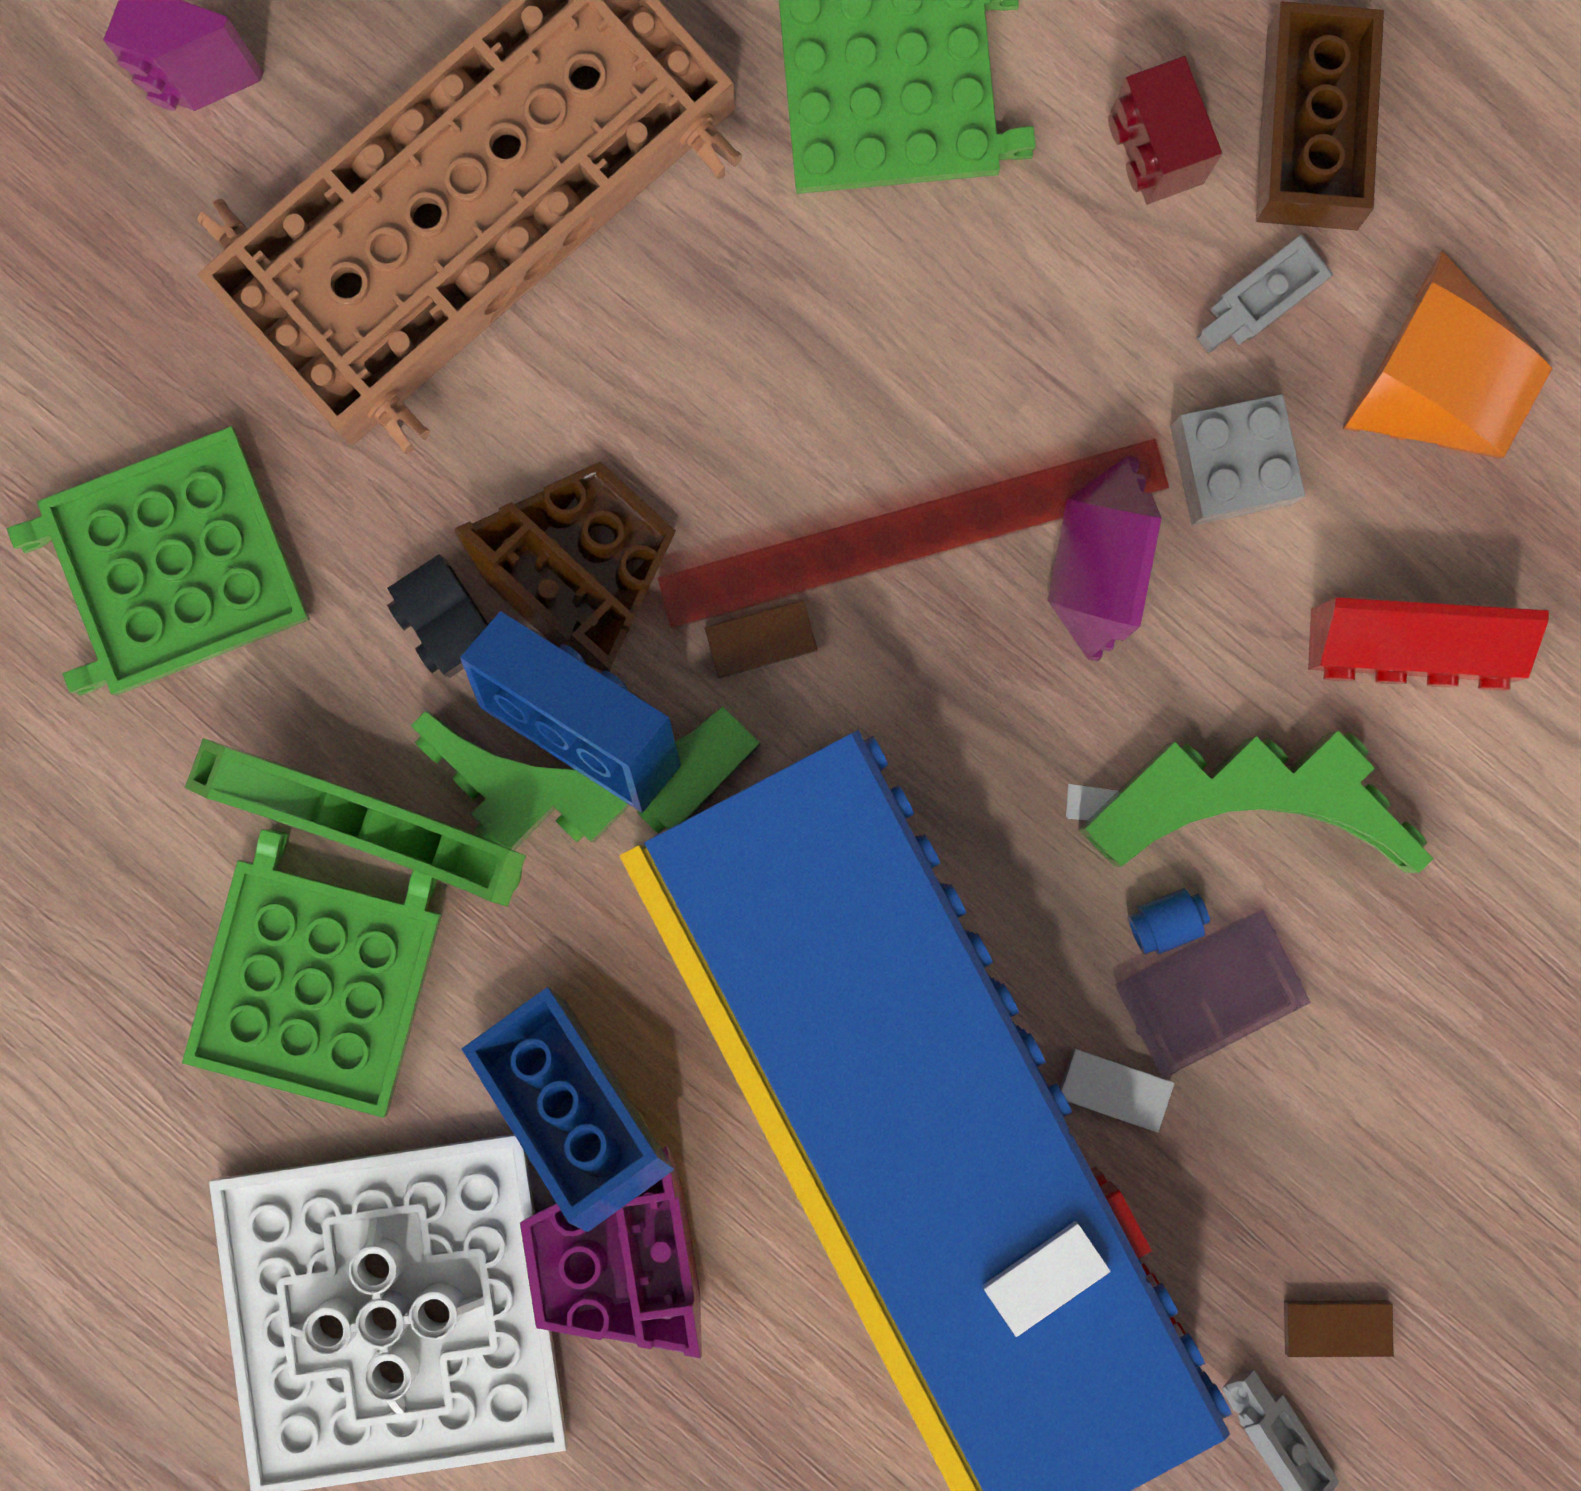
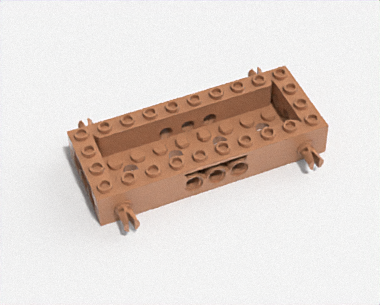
(499, 218)

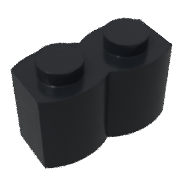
(439, 612)

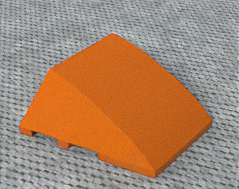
(1453, 372)

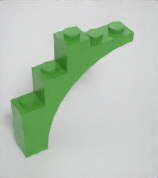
(1253, 777)
(524, 795)
(356, 820)

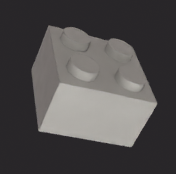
(1237, 459)

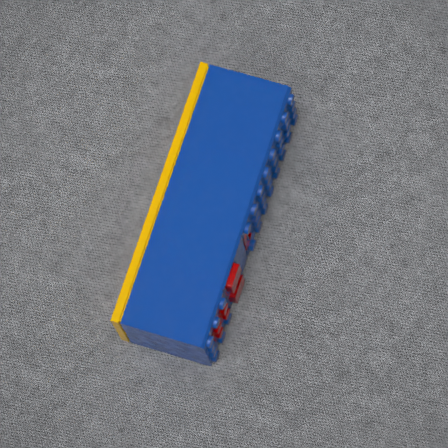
(921, 1130)

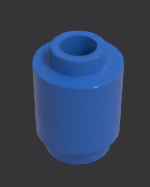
(1169, 922)

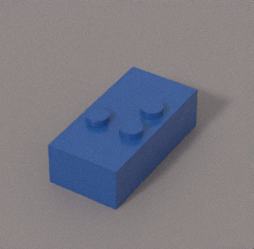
(572, 710)
(567, 1110)

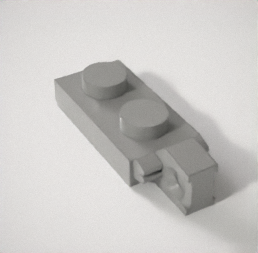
(1266, 294)
(1278, 1435)

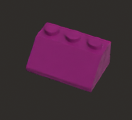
(180, 52)

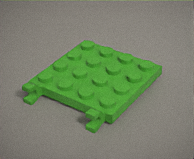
(892, 93)
(168, 562)
(313, 983)

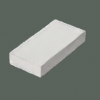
(1116, 1090)
(1046, 1278)

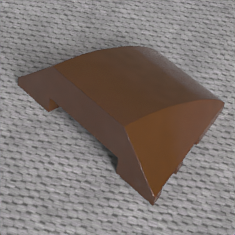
(573, 559)

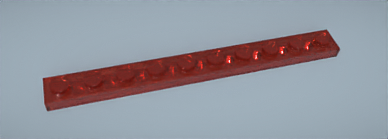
(892, 538)

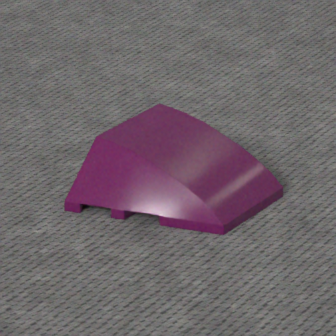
(1105, 558)
(624, 1277)

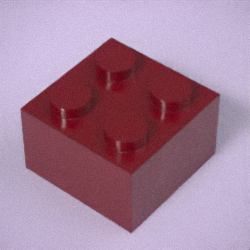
(1164, 131)

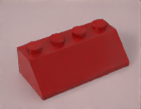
(1424, 641)

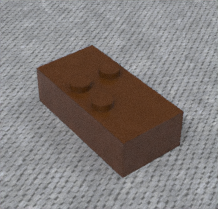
(1320, 116)

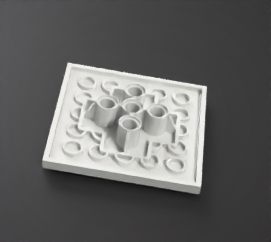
(450, 1233)

